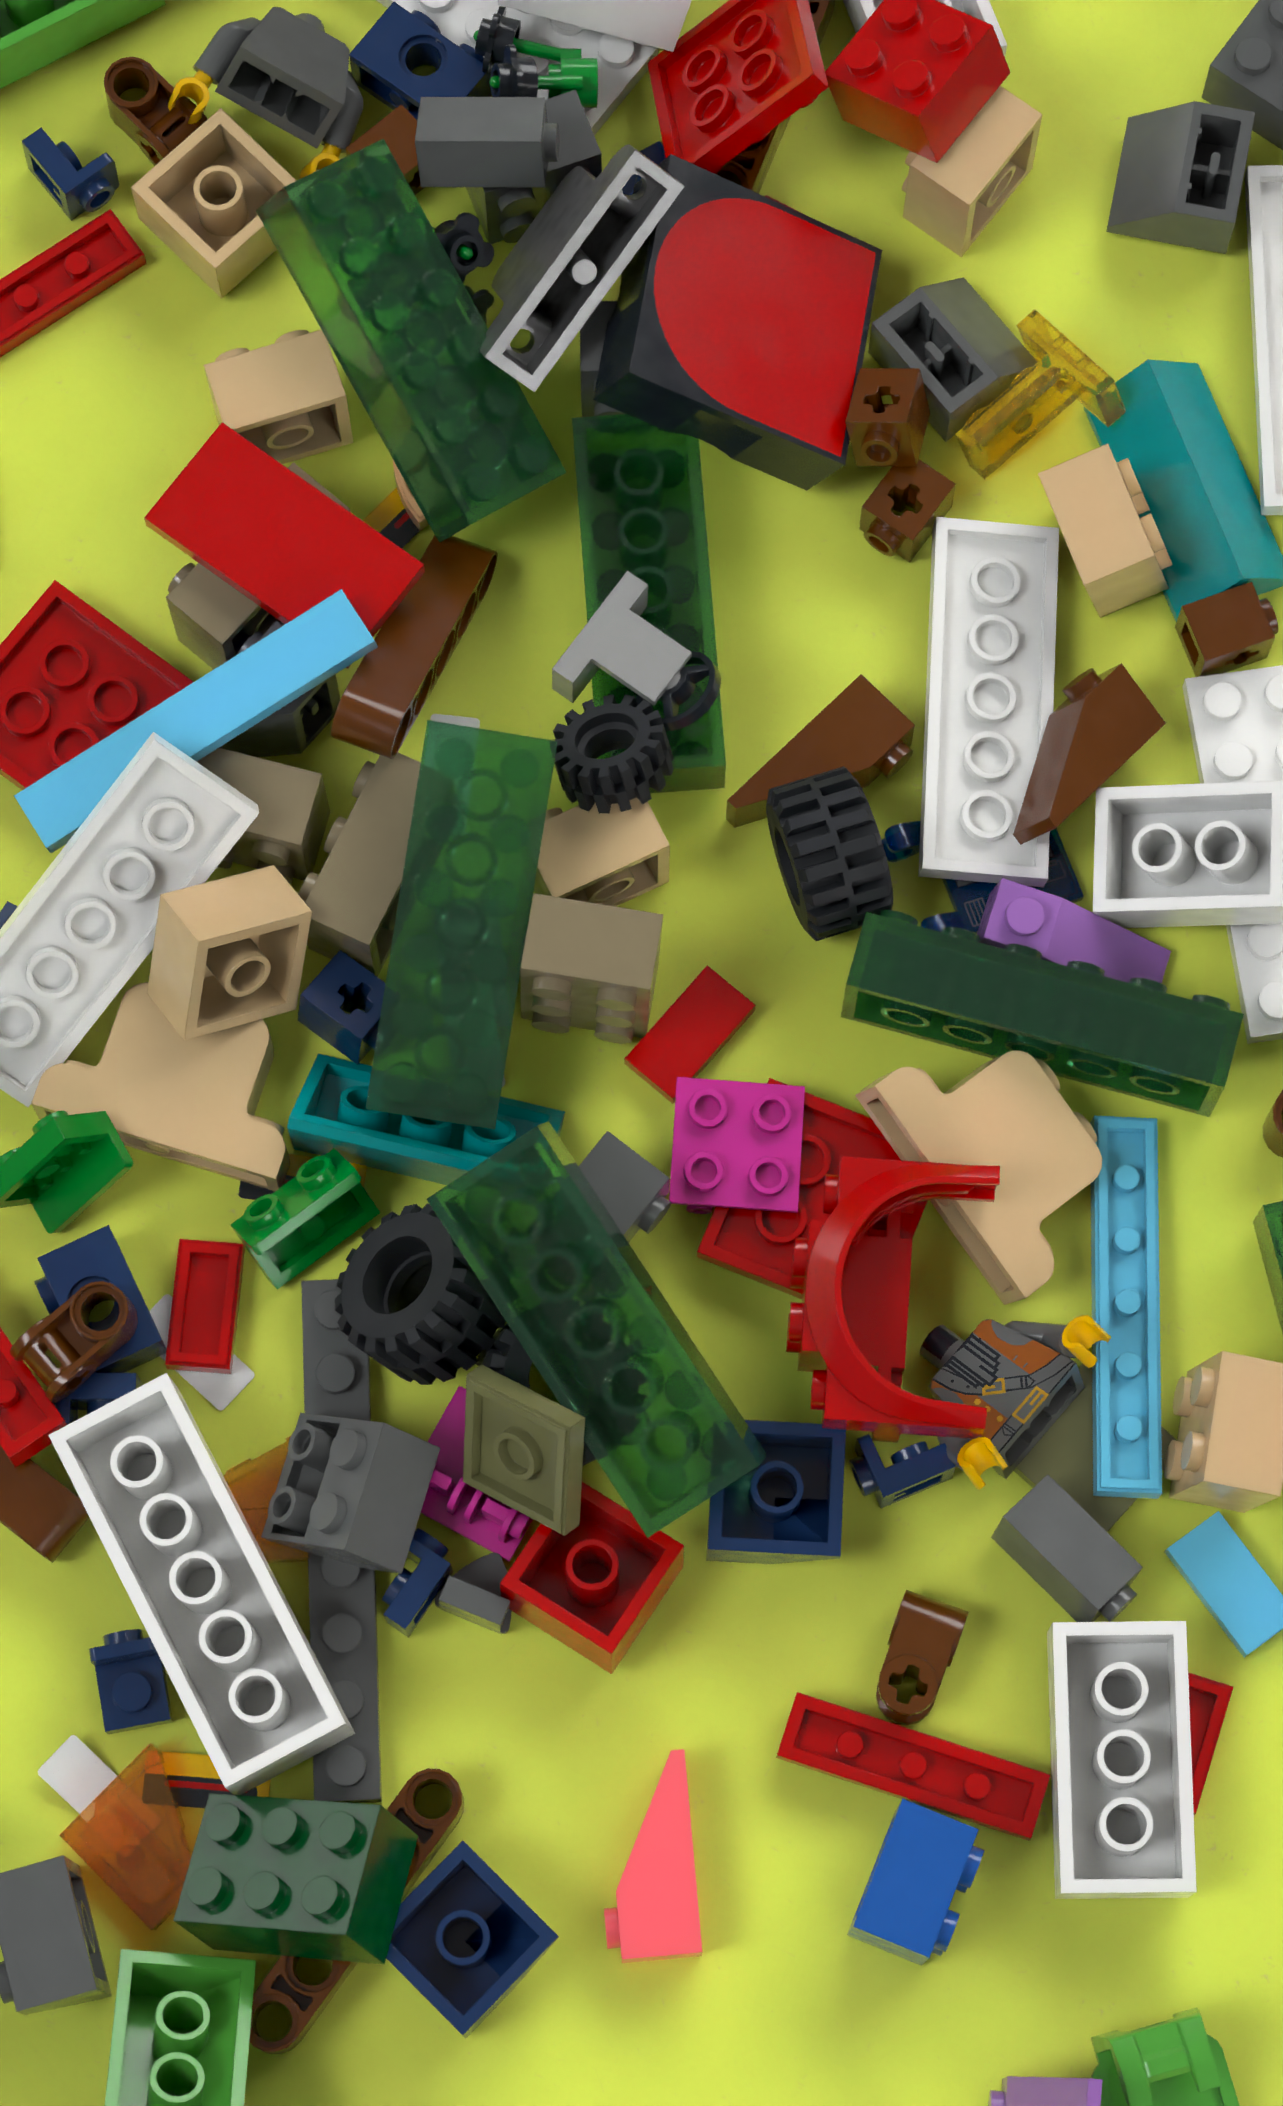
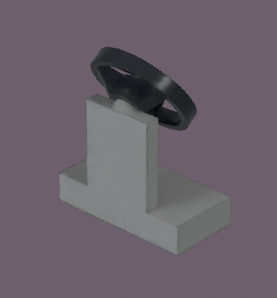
(636, 657)

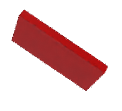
(279, 535)

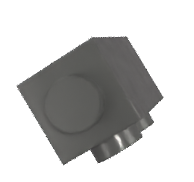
(485, 142)
(1068, 1553)

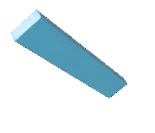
(205, 712)
(1128, 1309)

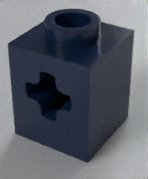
(345, 987)

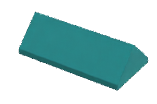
(1191, 483)
(335, 1115)

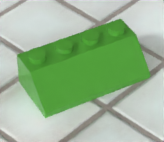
(180, 2030)

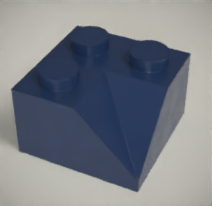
(785, 1505)
(466, 1939)

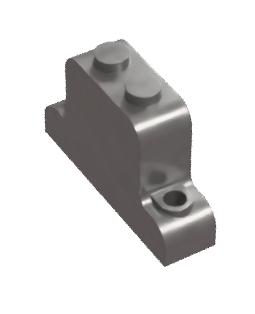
(573, 260)

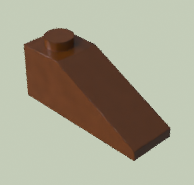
(853, 731)
(1084, 745)

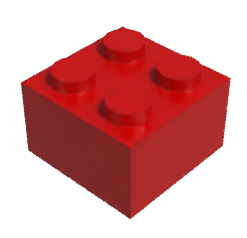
(917, 74)
(595, 1581)

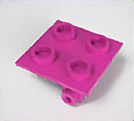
(736, 1145)
(461, 1505)

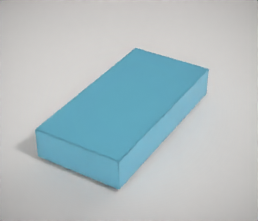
(1229, 1583)

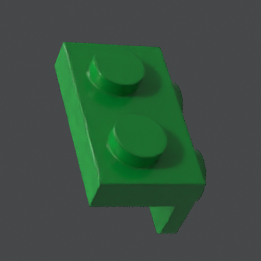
(63, 1167)
(305, 1217)

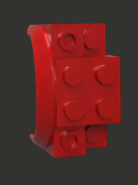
(858, 1297)

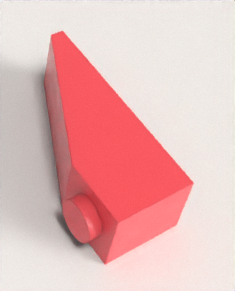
(658, 1886)

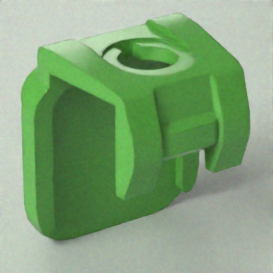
(1163, 2065)

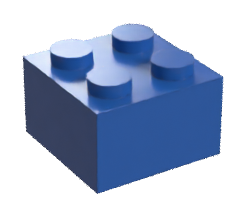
(915, 1882)

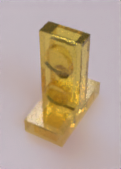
(1038, 397)

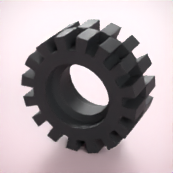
(620, 776)

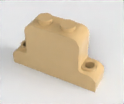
(178, 1095)
(994, 1117)

